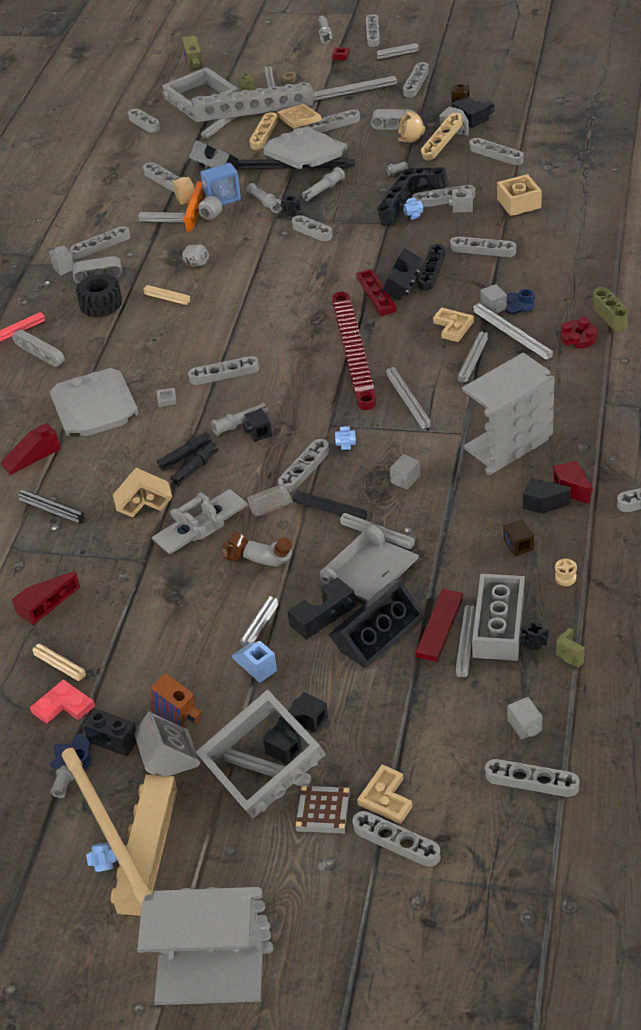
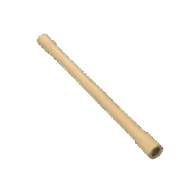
(74, 765)

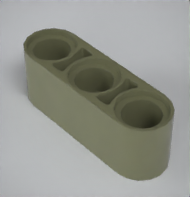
(610, 309)

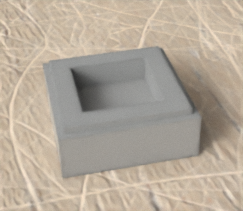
(166, 397)

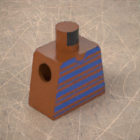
(173, 701)

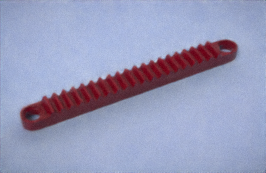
(354, 351)

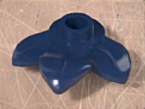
(520, 301)
(80, 744)

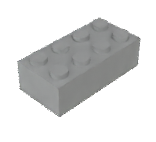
(498, 617)

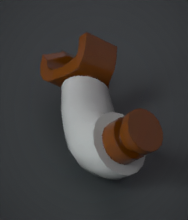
(269, 555)

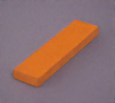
(192, 210)

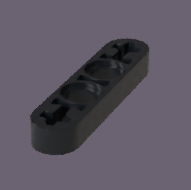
(431, 264)

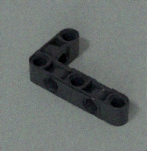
(405, 186)

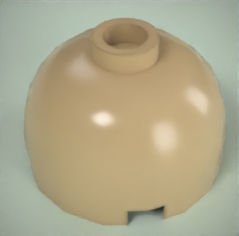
(410, 127)

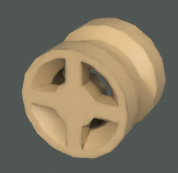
(565, 572)

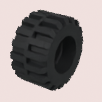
(99, 295)

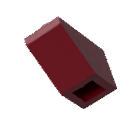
(573, 476)

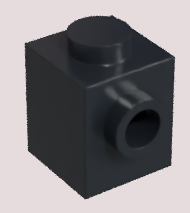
(257, 425)

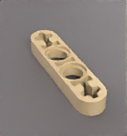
(452, 123)
(263, 131)

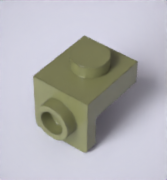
(568, 649)

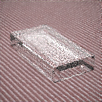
(269, 500)

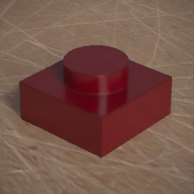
(340, 53)

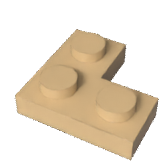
(455, 323)
(380, 795)

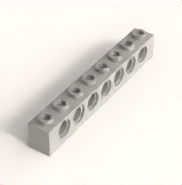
(246, 107)

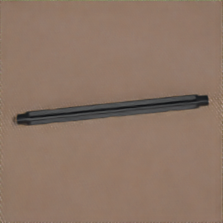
(273, 163)

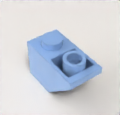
(256, 660)

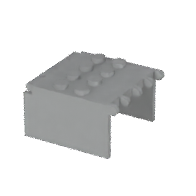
(519, 411)
(206, 944)

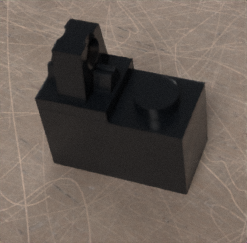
(474, 111)

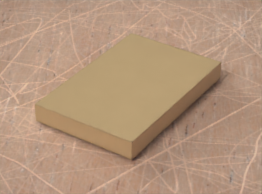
(298, 116)

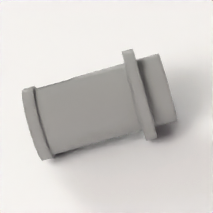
(396, 168)
(61, 782)

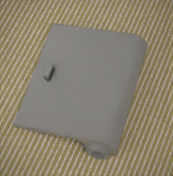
(368, 563)

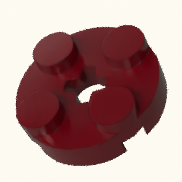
(579, 333)

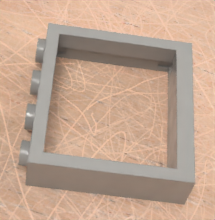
(173, 90)
(239, 728)

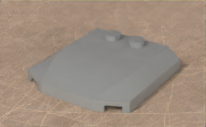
(304, 147)
(93, 402)

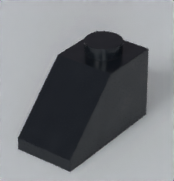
(545, 496)

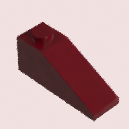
(32, 448)
(43, 597)

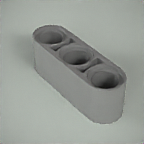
(386, 117)
(97, 267)

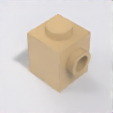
(183, 189)

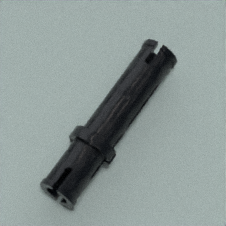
(187, 449)
(200, 458)

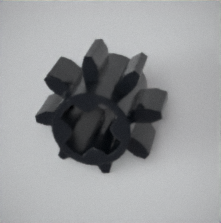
(290, 205)
(534, 636)

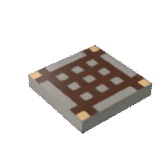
(323, 809)

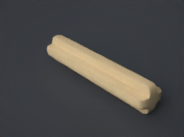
(166, 295)
(59, 662)

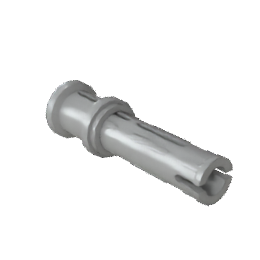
(325, 31)
(328, 181)
(268, 200)
(231, 421)

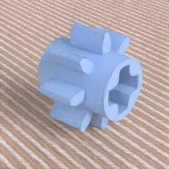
(413, 208)
(345, 438)
(101, 857)

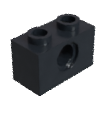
(110, 732)

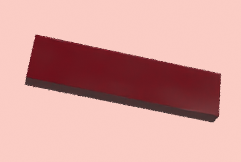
(373, 288)
(439, 625)

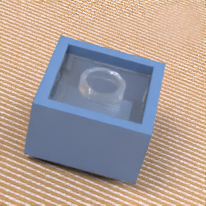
(221, 183)

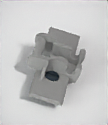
(190, 528)

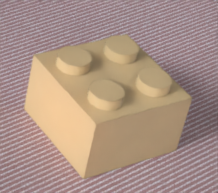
(519, 195)

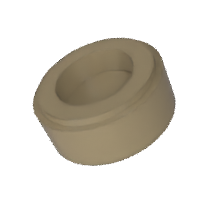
(289, 77)

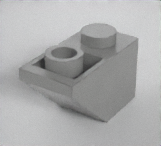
(464, 129)

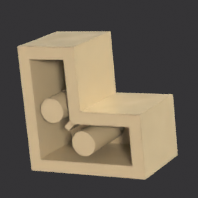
(141, 489)

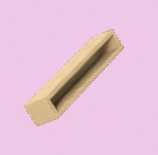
(146, 839)

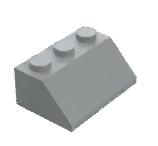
(165, 746)

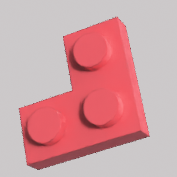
(61, 698)

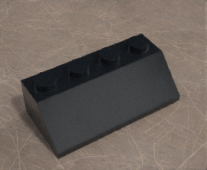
(377, 624)

